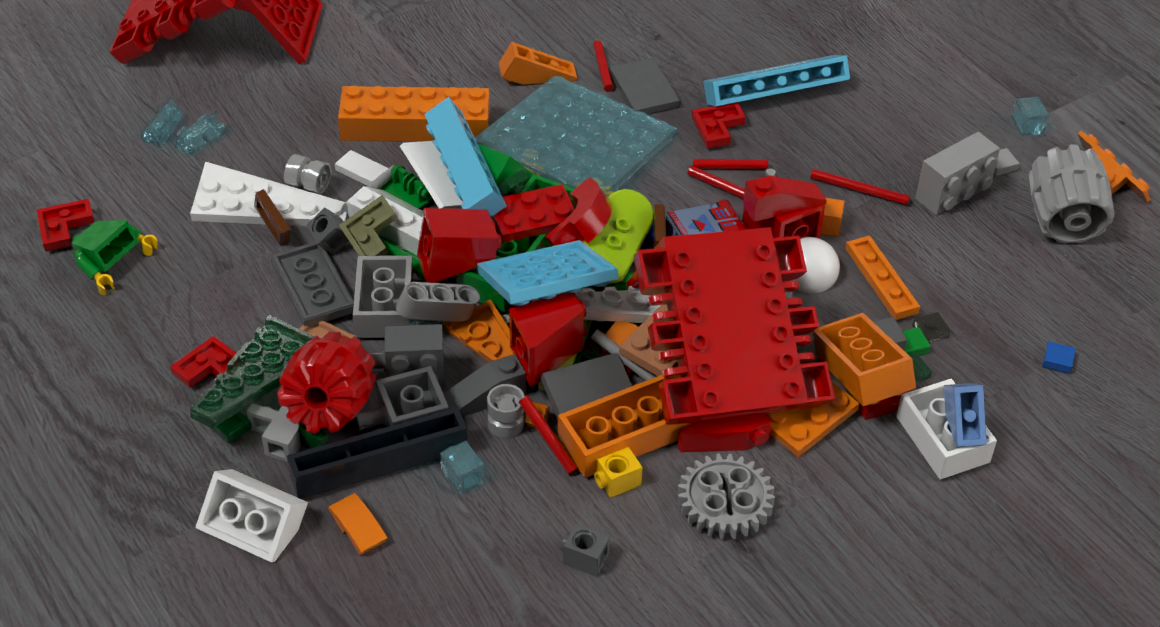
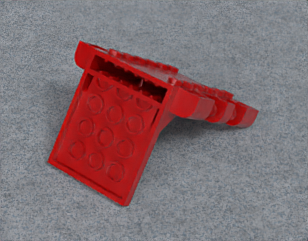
(149, 20)
(731, 325)

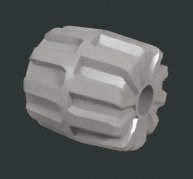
(1071, 194)

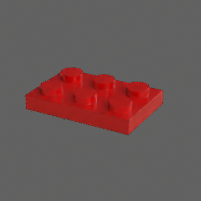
(533, 213)

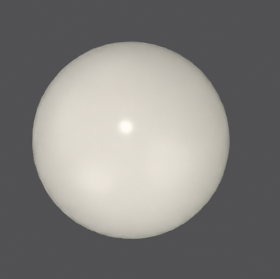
(821, 266)

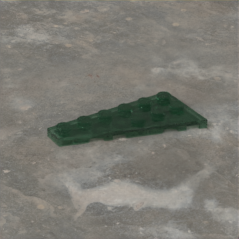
(250, 373)

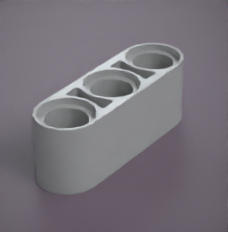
(437, 301)

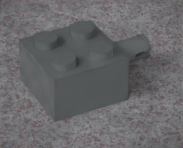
(412, 349)
(404, 399)

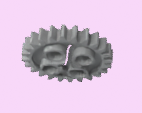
(706, 502)

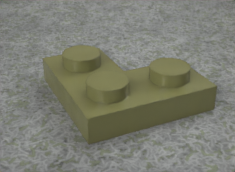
(364, 225)

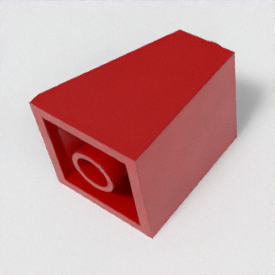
(800, 223)
(455, 241)
(547, 333)

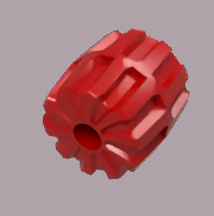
(327, 382)

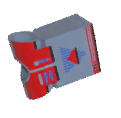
(703, 219)

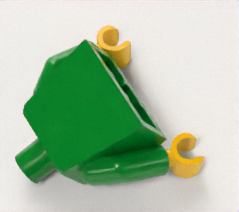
(104, 245)

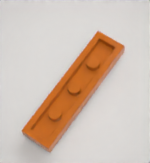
(882, 278)

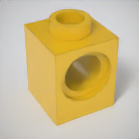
(618, 472)

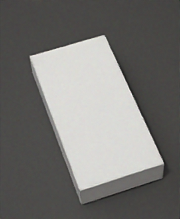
(359, 167)

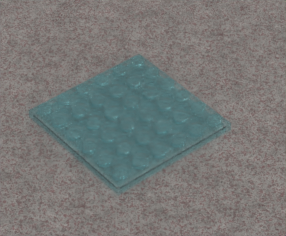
(577, 135)

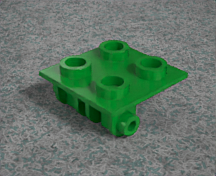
(407, 187)

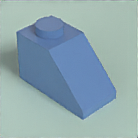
(965, 413)

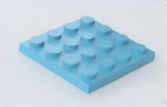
(547, 272)

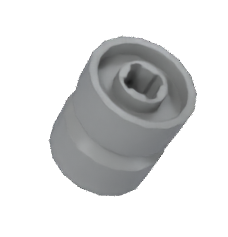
(307, 174)
(505, 414)

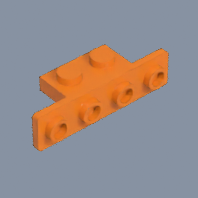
(1117, 173)

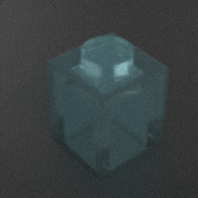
(1030, 116)
(462, 467)

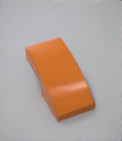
(358, 523)

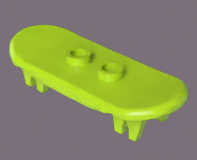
(624, 231)

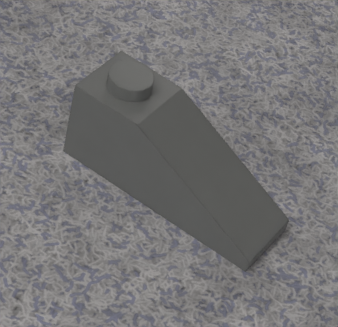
(472, 392)

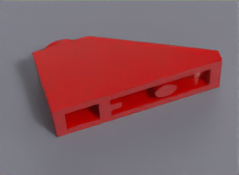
(779, 196)
(725, 434)

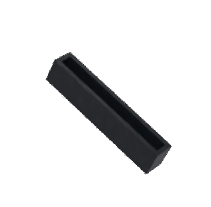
(375, 453)

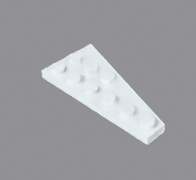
(230, 197)

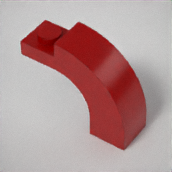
(587, 219)

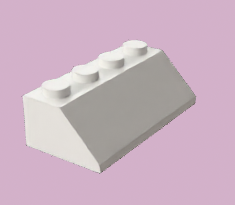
(432, 172)
(402, 231)

